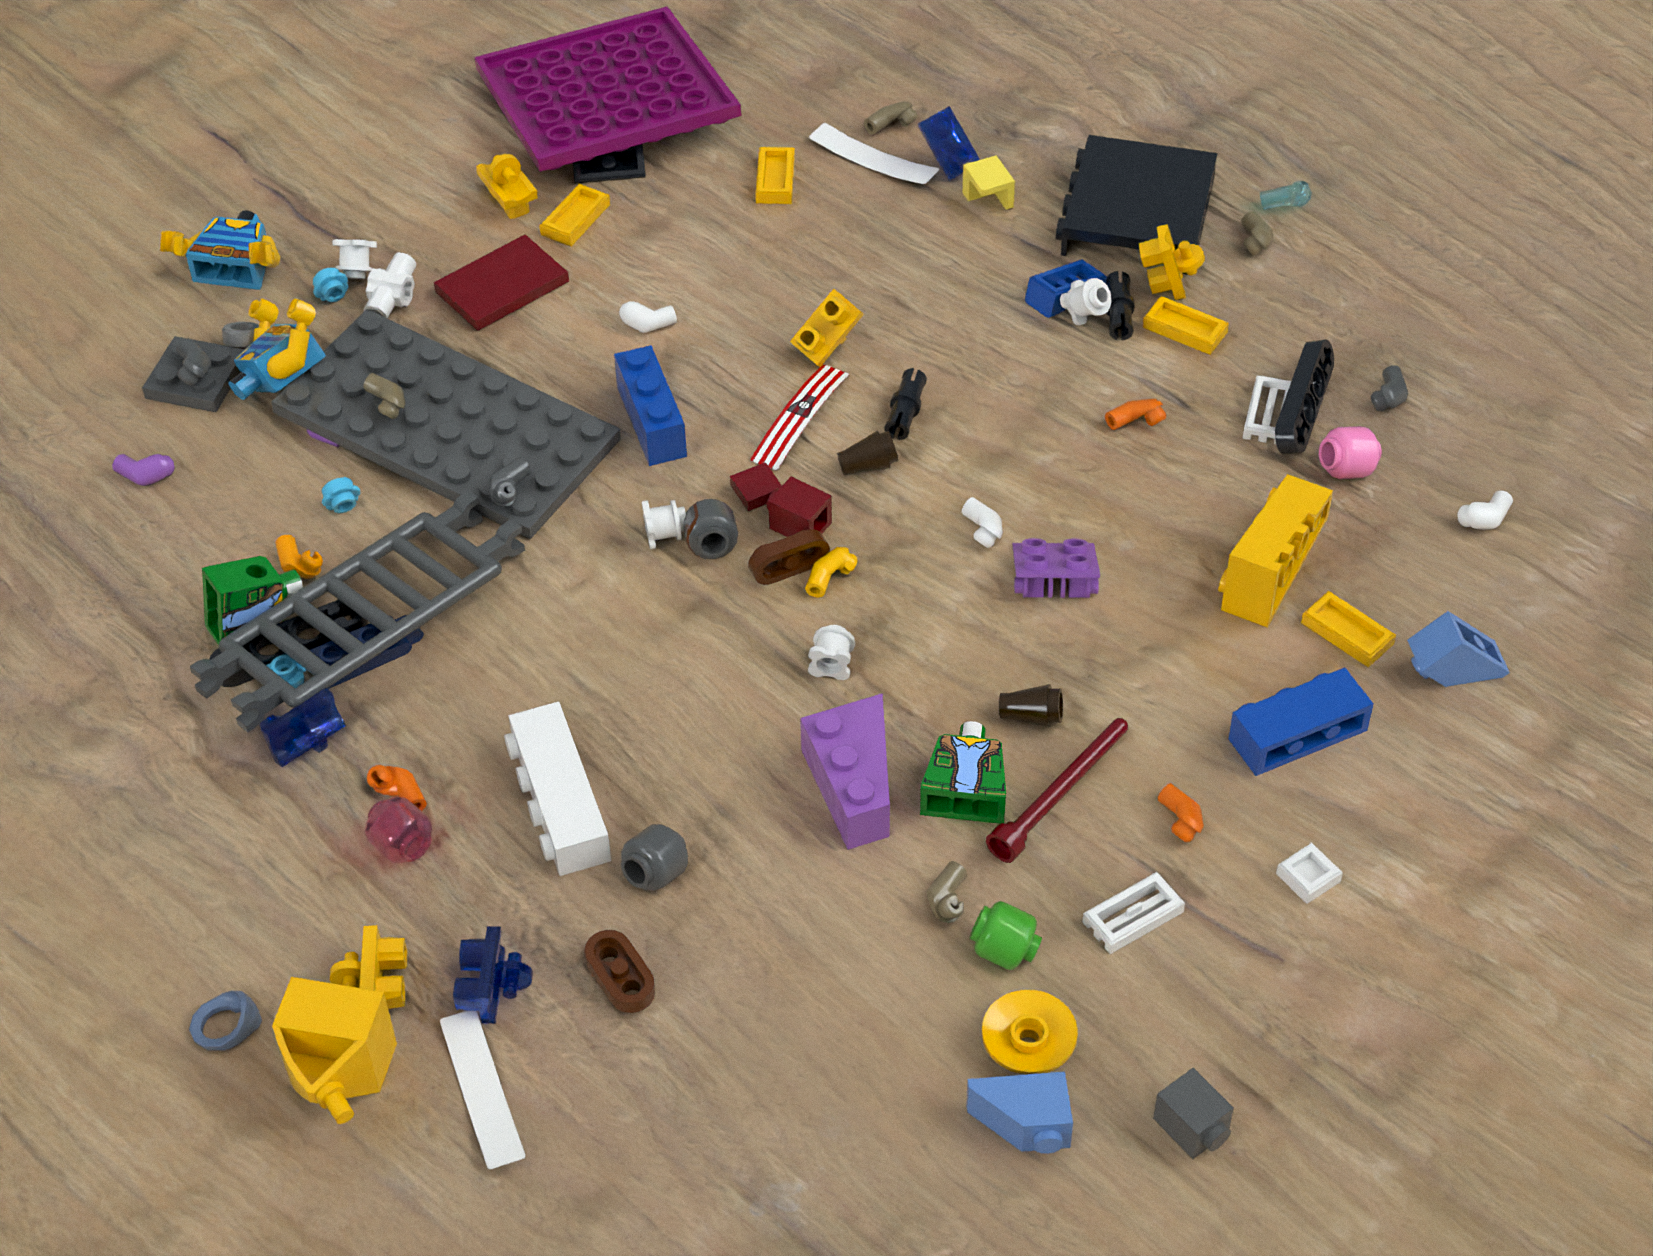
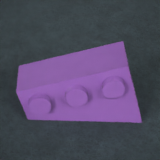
(850, 767)

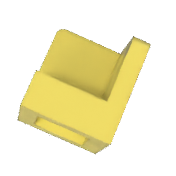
(988, 178)

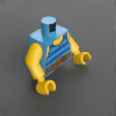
(226, 251)
(277, 351)

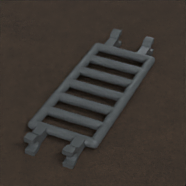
(277, 690)

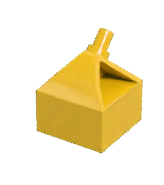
(334, 1042)

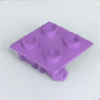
(1040, 560)

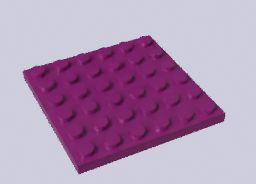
(606, 88)

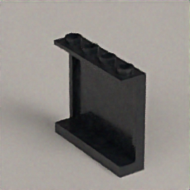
(1132, 189)

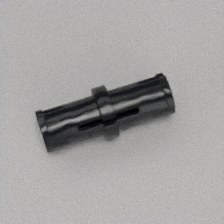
(1121, 306)
(905, 404)

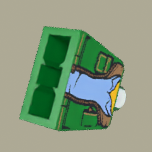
(242, 591)
(965, 777)

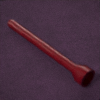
(1009, 839)

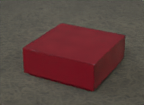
(754, 485)

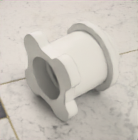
(354, 257)
(1086, 299)
(663, 522)
(831, 652)

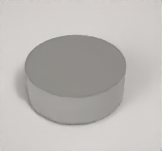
(239, 334)

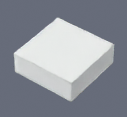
(1309, 873)

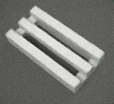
(1265, 429)
(1138, 918)

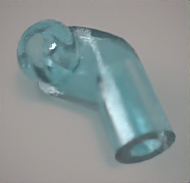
(1291, 195)

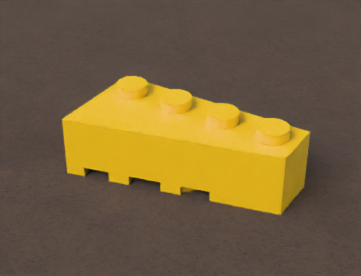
(1274, 549)

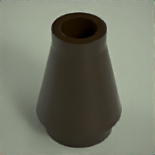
(869, 454)
(1034, 705)

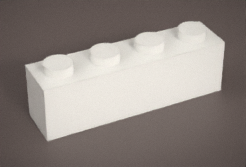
(559, 789)

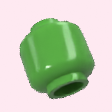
(1005, 935)

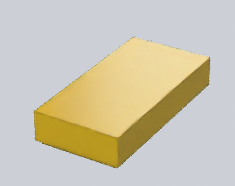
(775, 175)
(575, 215)
(1185, 325)
(1348, 629)

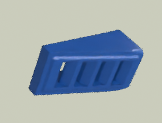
(1047, 287)

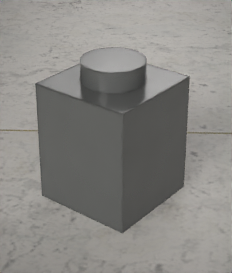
(1194, 1114)

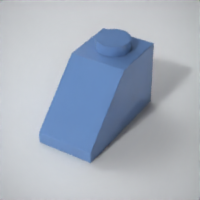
(1455, 653)
(1024, 1109)

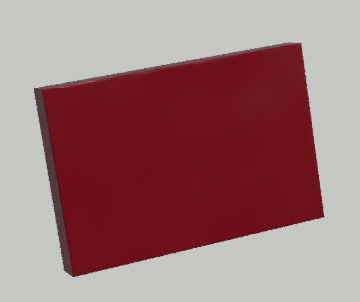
(501, 282)

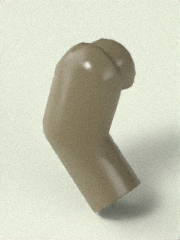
(888, 114)
(1260, 232)
(390, 392)
(942, 893)

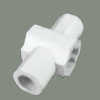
(391, 286)

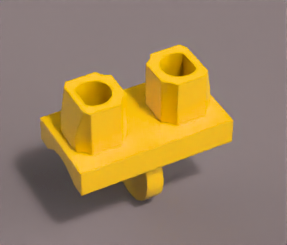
(508, 184)
(1176, 262)
(827, 327)
(376, 956)

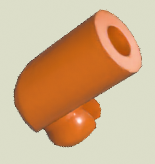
(1132, 410)
(396, 782)
(1186, 809)

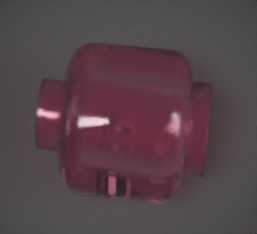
(398, 830)

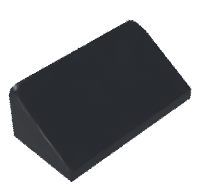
(611, 166)

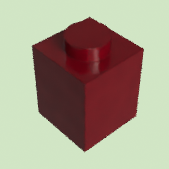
(798, 508)

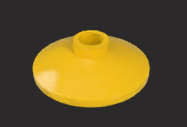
(1033, 1016)

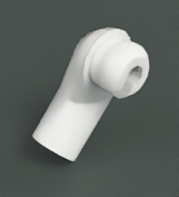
(645, 319)
(1486, 515)
(986, 518)

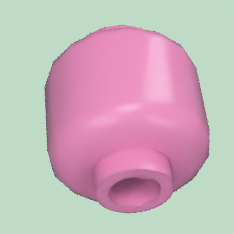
(1350, 452)

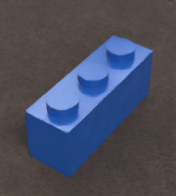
(650, 405)
(1300, 721)

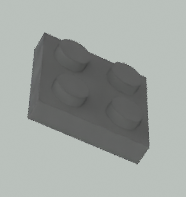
(209, 391)

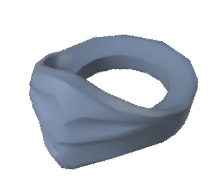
(232, 1000)

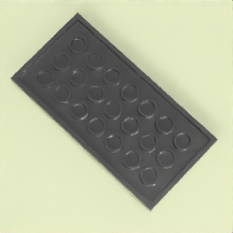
(456, 421)

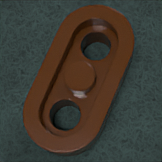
(787, 556)
(622, 974)

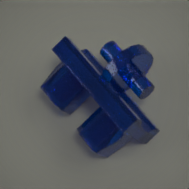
(948, 142)
(302, 728)
(488, 957)

